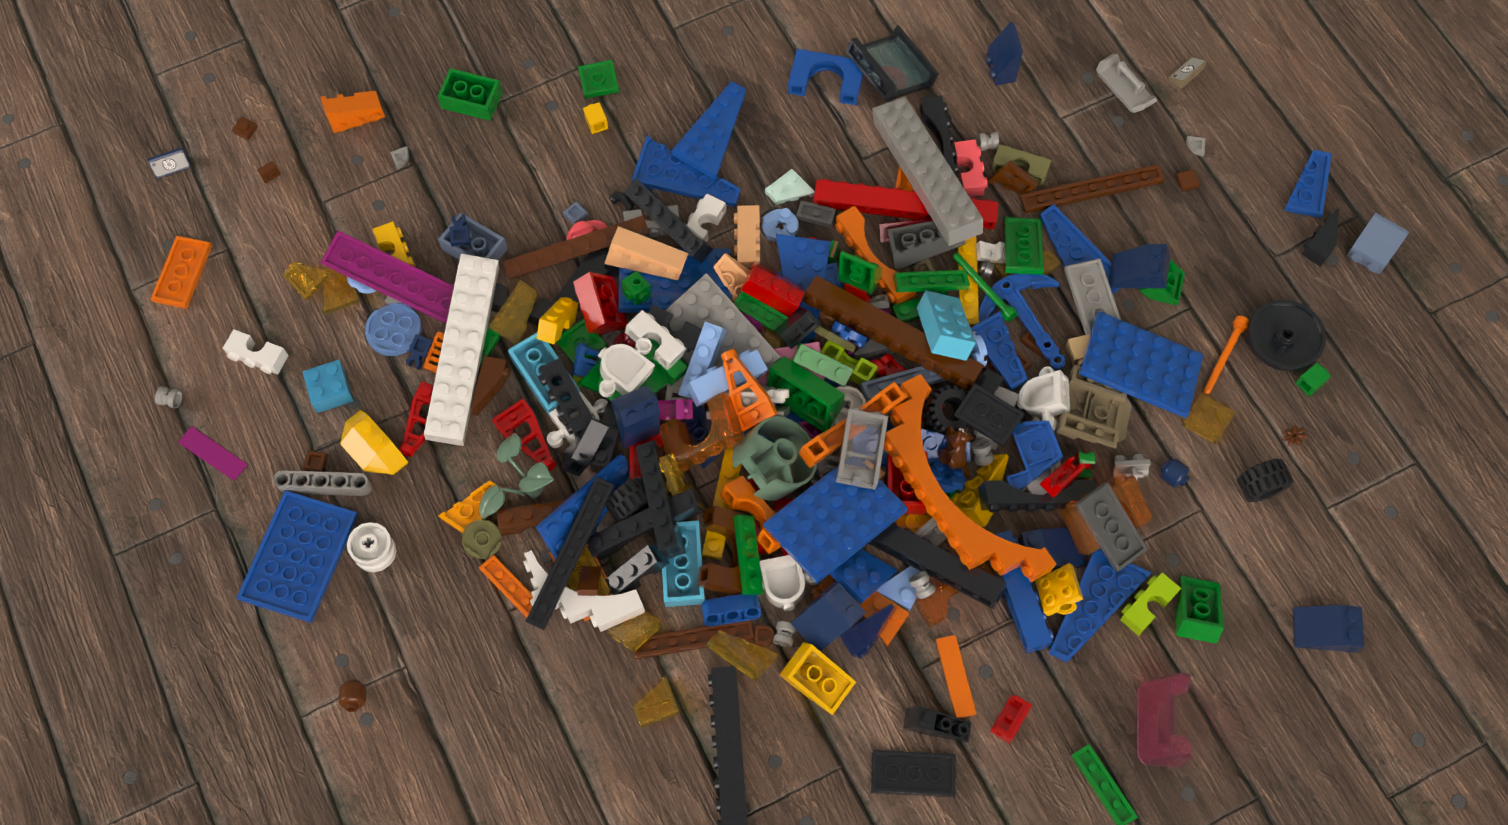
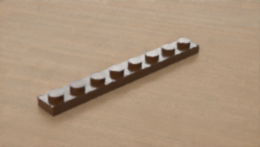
(1092, 188)
(571, 248)

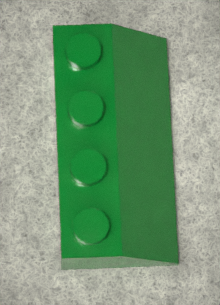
(808, 394)

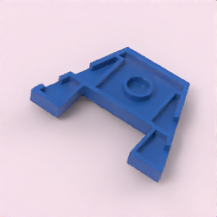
(1038, 451)

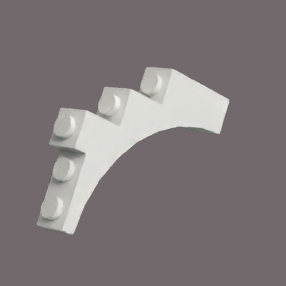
(606, 610)

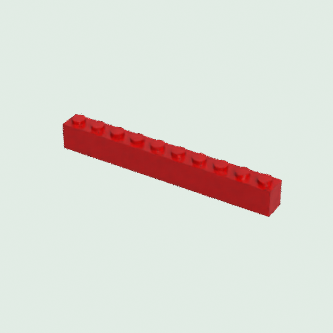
(887, 201)

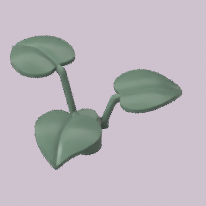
(531, 484)

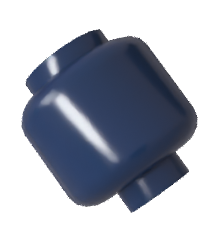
(1174, 473)

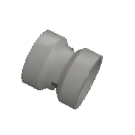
(988, 141)
(169, 397)
(982, 452)
(922, 585)
(784, 634)

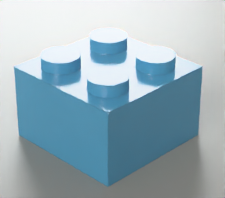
(328, 386)

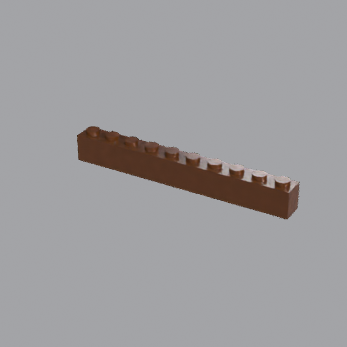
(888, 331)

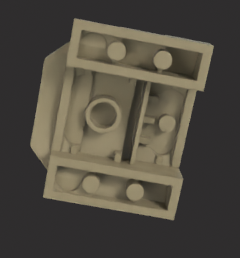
(1095, 411)

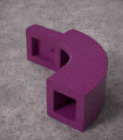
(676, 409)

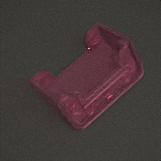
(1155, 722)

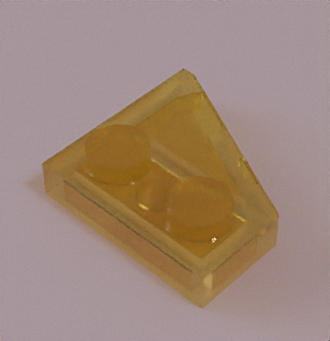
(305, 278)
(673, 473)
(635, 631)
(656, 705)

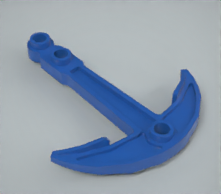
(1014, 298)

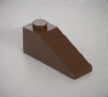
(490, 381)

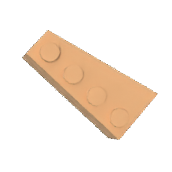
(747, 235)
(645, 255)

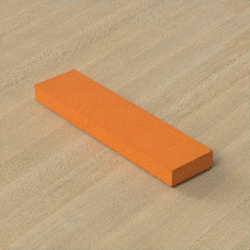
(507, 584)
(955, 677)

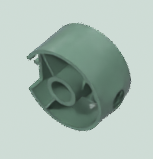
(773, 459)

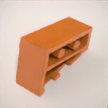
(352, 110)

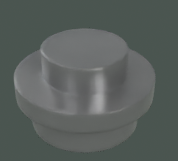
(986, 269)

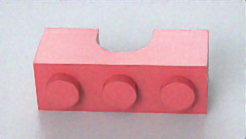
(967, 155)

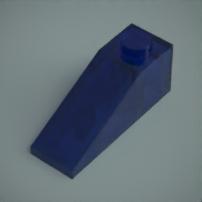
(865, 634)

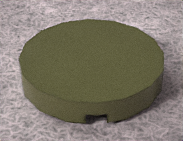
(481, 539)

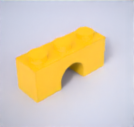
(389, 239)
(559, 316)

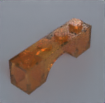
(934, 607)

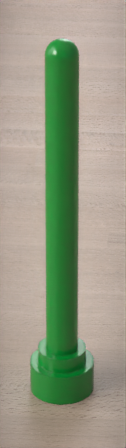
(1008, 312)

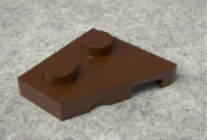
(1013, 178)

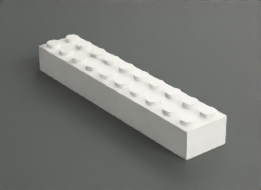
(461, 350)

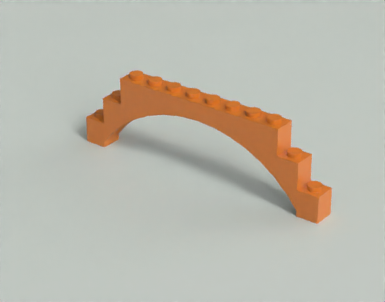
(969, 539)

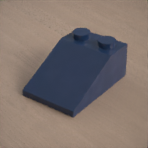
(1004, 56)
(1141, 267)
(637, 416)
(699, 429)
(1058, 544)
(828, 616)
(1329, 628)

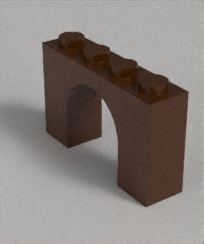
(715, 576)

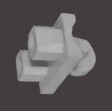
(1136, 467)

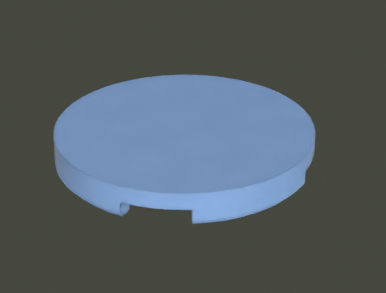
(392, 329)

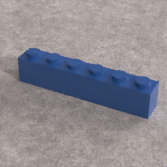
(1025, 607)

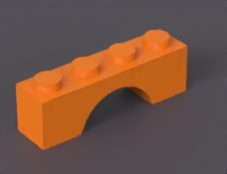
(739, 496)

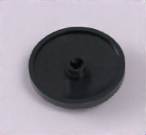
(1286, 335)

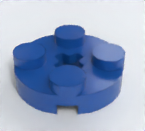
(849, 334)
(948, 478)

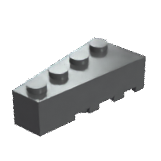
(916, 243)

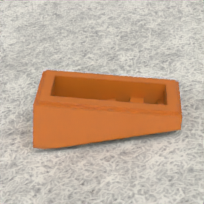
(434, 351)

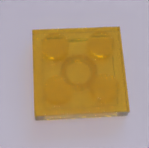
(1208, 418)

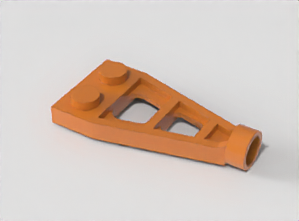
(758, 411)

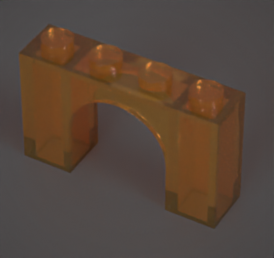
(723, 434)
(1131, 499)

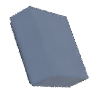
(575, 213)

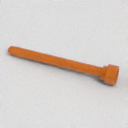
(1240, 325)

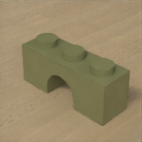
(1034, 165)

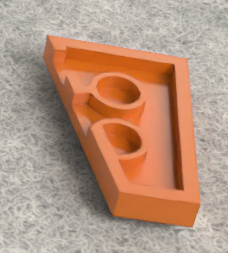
(876, 603)

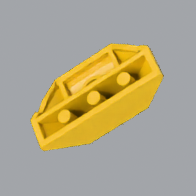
(371, 446)

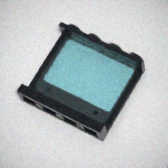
(893, 64)

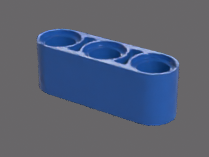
(731, 609)

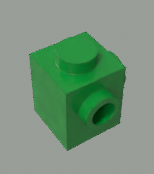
(636, 288)

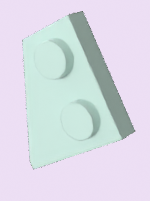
(788, 188)

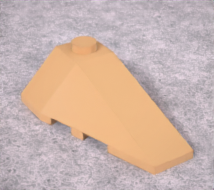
(732, 275)

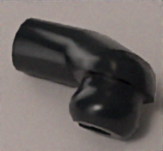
(621, 198)

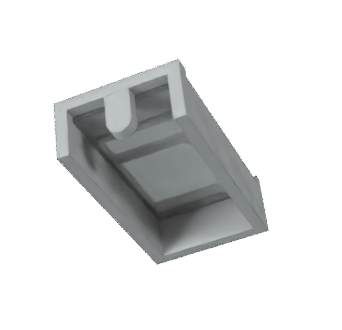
(862, 448)

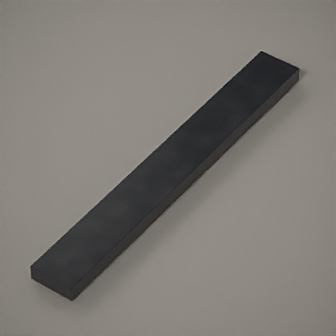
(570, 554)

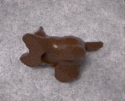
(955, 452)

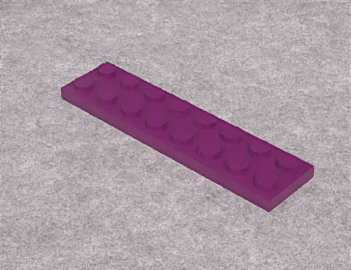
(389, 276)

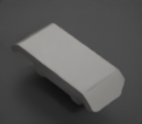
(1124, 83)

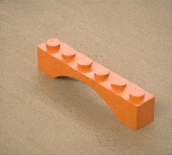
(851, 225)
(832, 439)

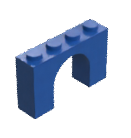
(808, 63)

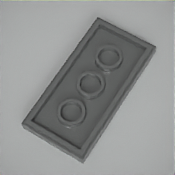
(1111, 526)

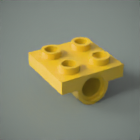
(1059, 591)

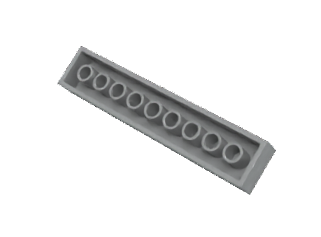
(927, 171)

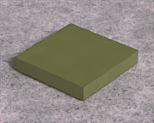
(834, 338)

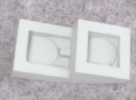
(992, 252)

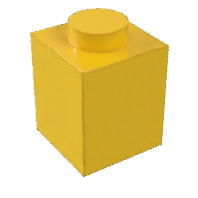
(595, 118)

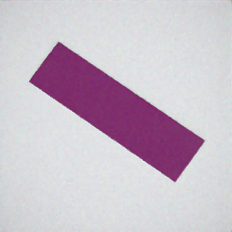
(212, 453)

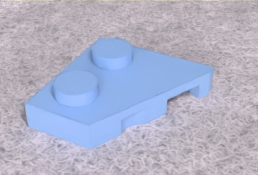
(900, 590)

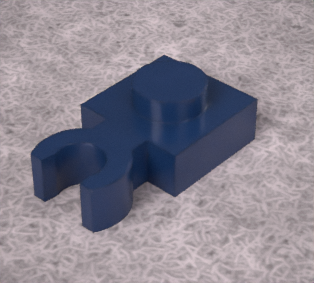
(460, 232)
(419, 348)

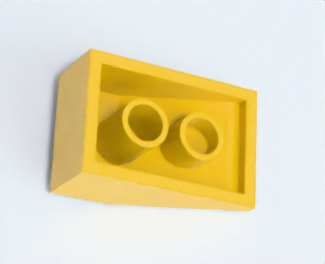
(817, 677)

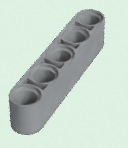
(314, 479)

